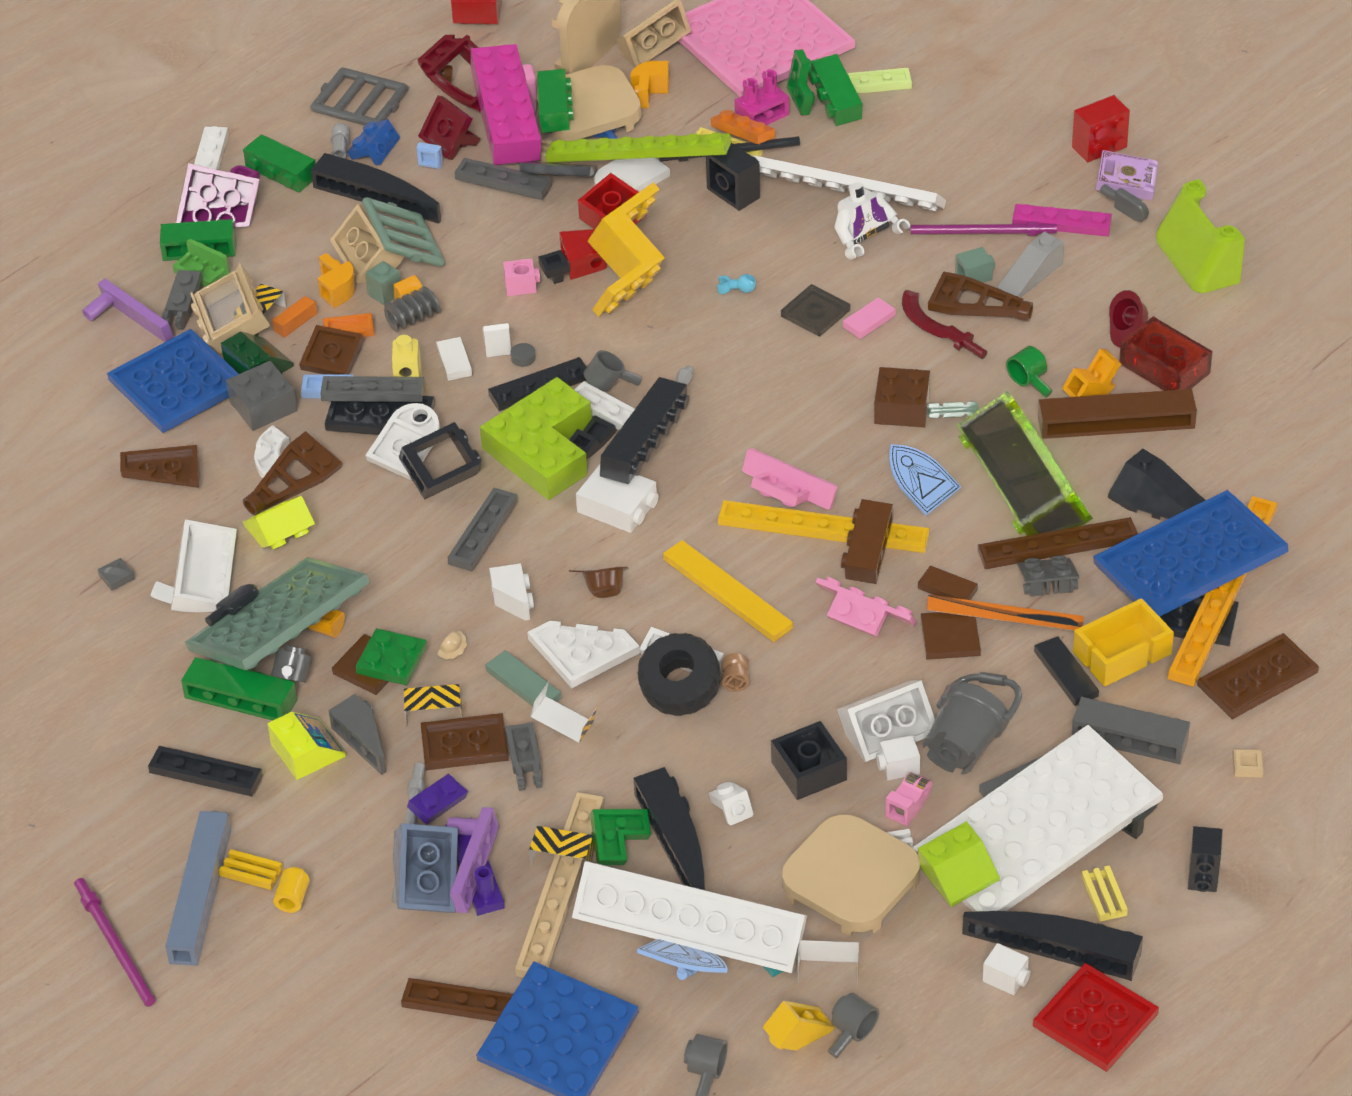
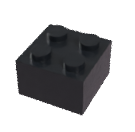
(734, 177)
(808, 760)

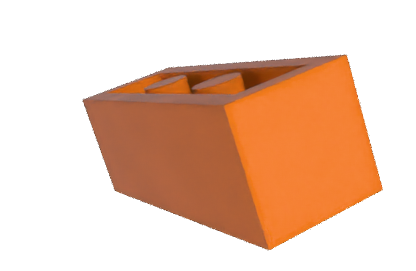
(294, 316)

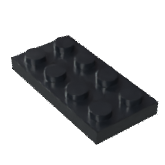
(367, 416)

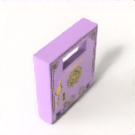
(1130, 172)

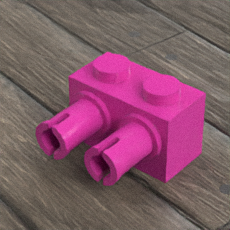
(765, 103)

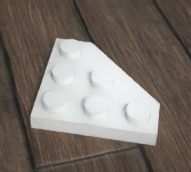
(581, 650)

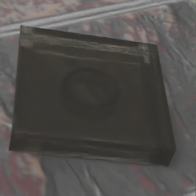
(815, 310)

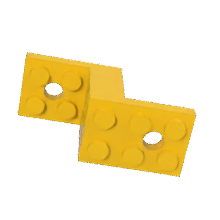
(626, 250)

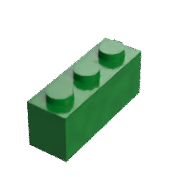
(835, 90)
(554, 100)
(279, 163)
(214, 234)

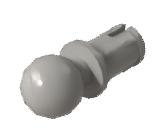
(340, 139)

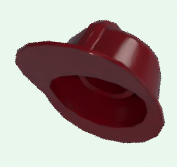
(1126, 315)

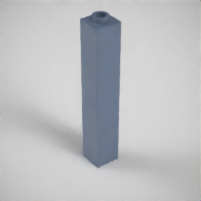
(198, 888)

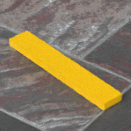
(728, 591)

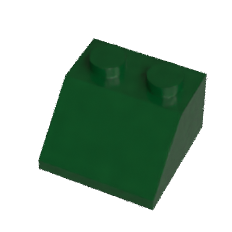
(248, 351)

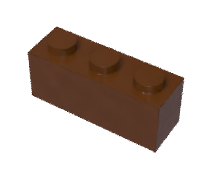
(867, 541)

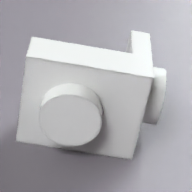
(733, 802)

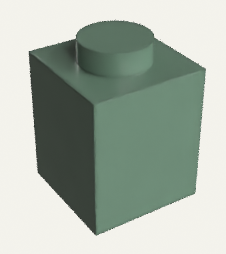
(975, 264)
(381, 281)

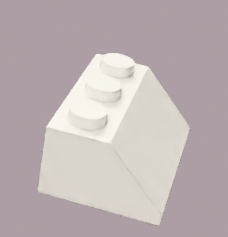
(887, 716)

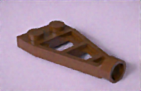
(951, 286)
(310, 454)

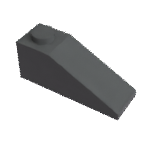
(356, 726)

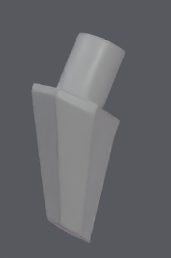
(685, 375)

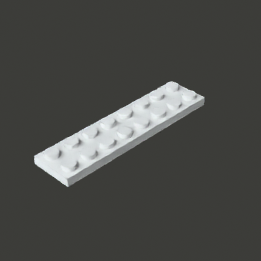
(839, 182)
(689, 916)

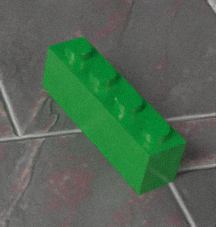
(238, 689)

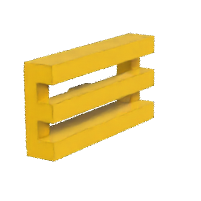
(252, 865)

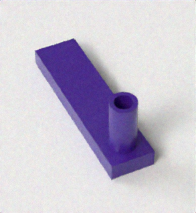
(487, 895)

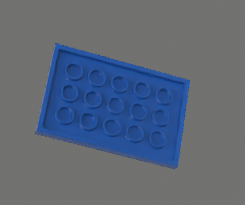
(1191, 553)

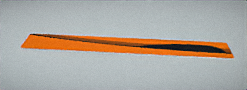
(1004, 612)

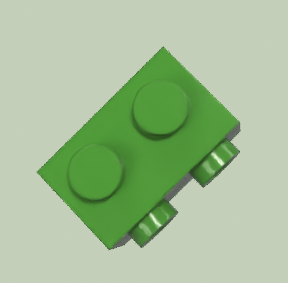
(201, 258)

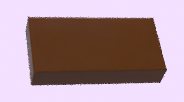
(946, 584)

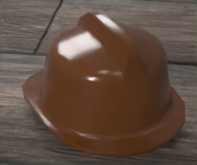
(604, 582)

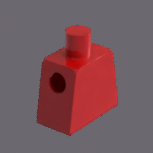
(580, 253)

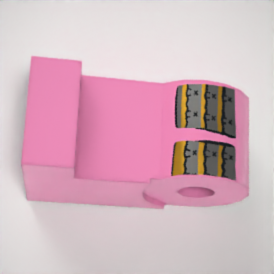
(909, 797)

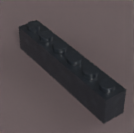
(643, 430)

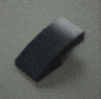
(593, 436)

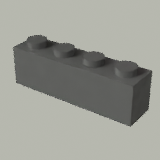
(1134, 729)

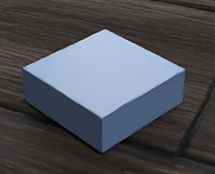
(429, 155)

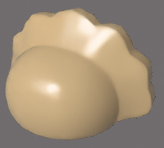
(452, 645)

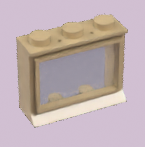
(228, 308)

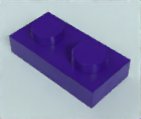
(437, 799)

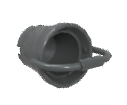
(969, 721)

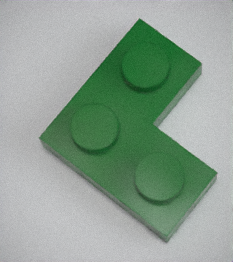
(797, 82)
(611, 830)

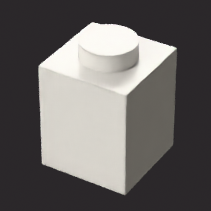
(898, 757)
(1006, 969)

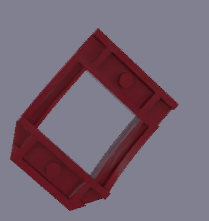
(441, 55)

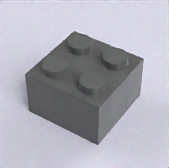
(261, 395)

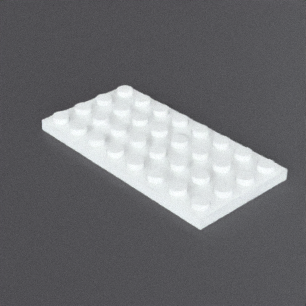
(1053, 816)

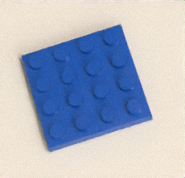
(174, 380)
(557, 1033)

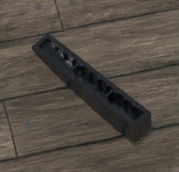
(362, 181)
(671, 824)
(1059, 939)

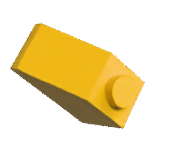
(796, 1025)

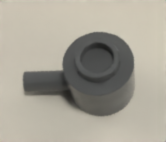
(605, 371)
(291, 664)
(855, 1020)
(707, 1058)

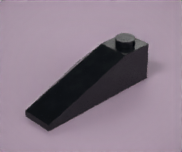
(1152, 487)

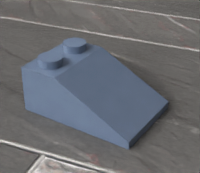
(425, 867)

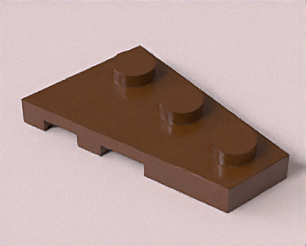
(162, 465)

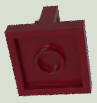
(448, 128)

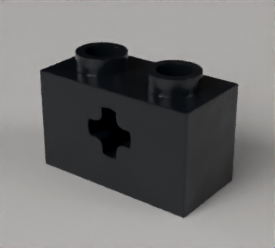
(1205, 859)

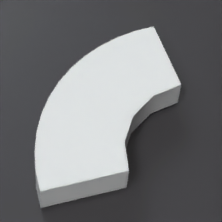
(269, 448)

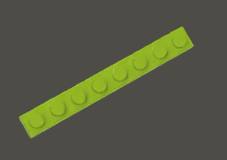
(638, 147)

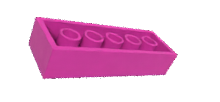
(505, 104)

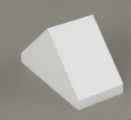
(496, 340)

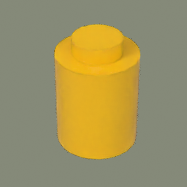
(291, 890)

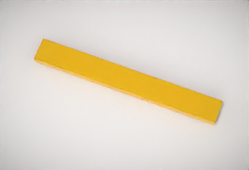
(813, 525)

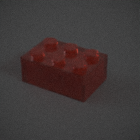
(1165, 356)

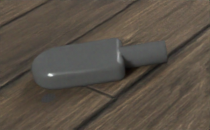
(1126, 203)

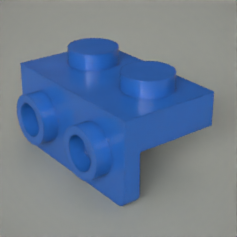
(374, 141)

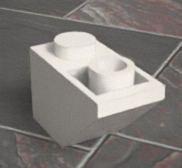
(510, 589)

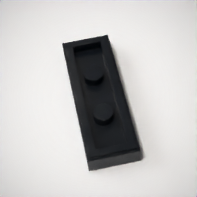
(1066, 670)

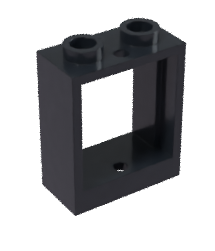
(418, 471)

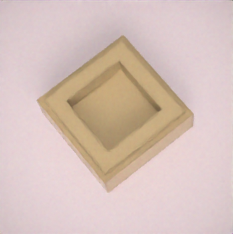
(1248, 763)

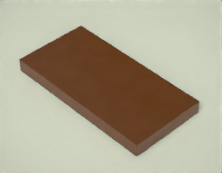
(1257, 676)

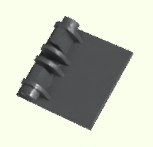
(1056, 569)

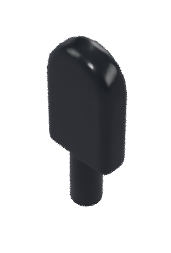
(233, 603)

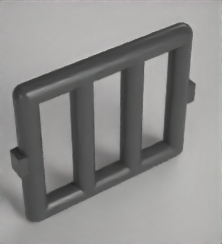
(360, 78)

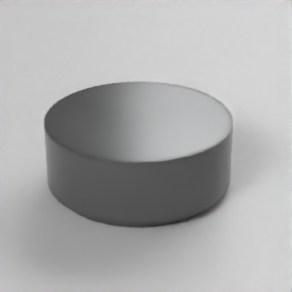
(522, 354)

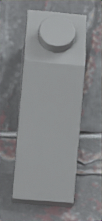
(1033, 265)

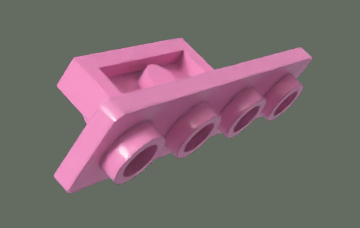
(787, 482)
(860, 612)

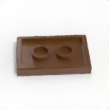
(464, 741)

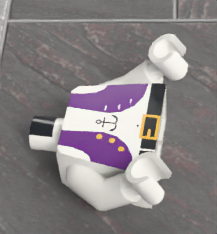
(862, 217)

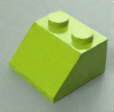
(958, 864)

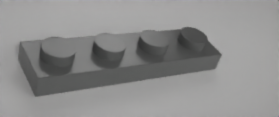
(502, 178)
(372, 388)
(482, 529)

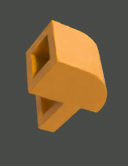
(650, 78)
(336, 281)
(1095, 379)

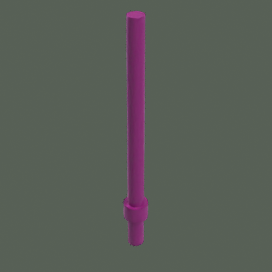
(1030, 229)
(92, 904)

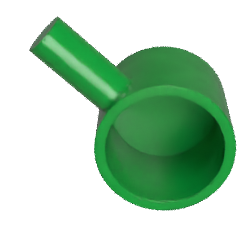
(1027, 367)

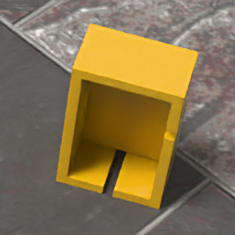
(1123, 642)

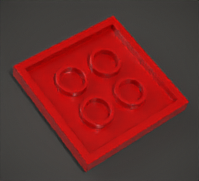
(1095, 1017)

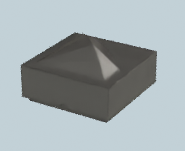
(116, 574)

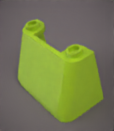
(1201, 253)

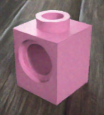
(520, 277)

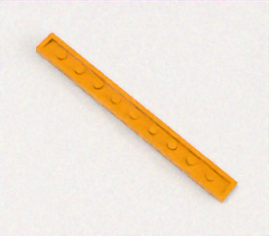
(1212, 615)

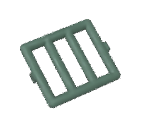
(386, 235)

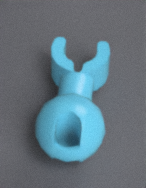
(745, 283)

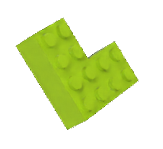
(535, 435)

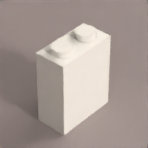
(617, 502)

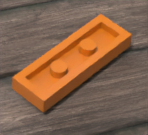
(742, 127)

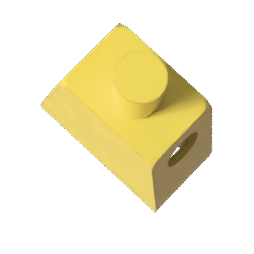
(406, 354)

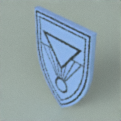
(921, 477)
(685, 958)

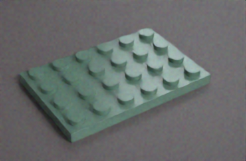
(278, 613)

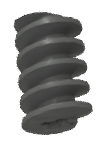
(410, 307)

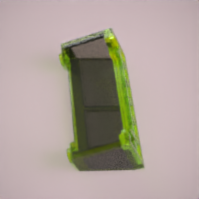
(1022, 468)

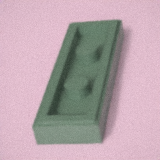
(520, 678)

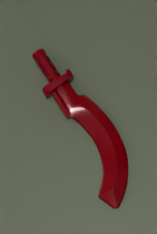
(913, 311)

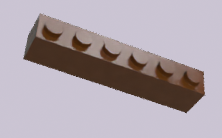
(1117, 413)

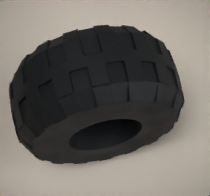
(676, 652)

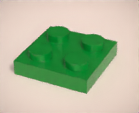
(391, 656)

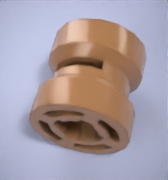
(735, 672)

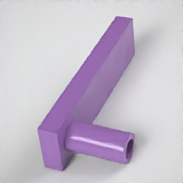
(130, 307)
(483, 836)

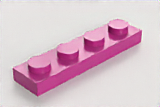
(1066, 219)

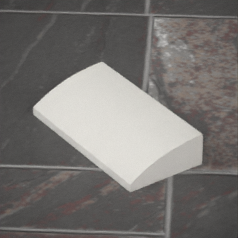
(203, 567)

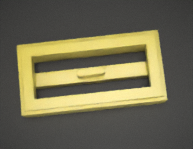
(1098, 876)

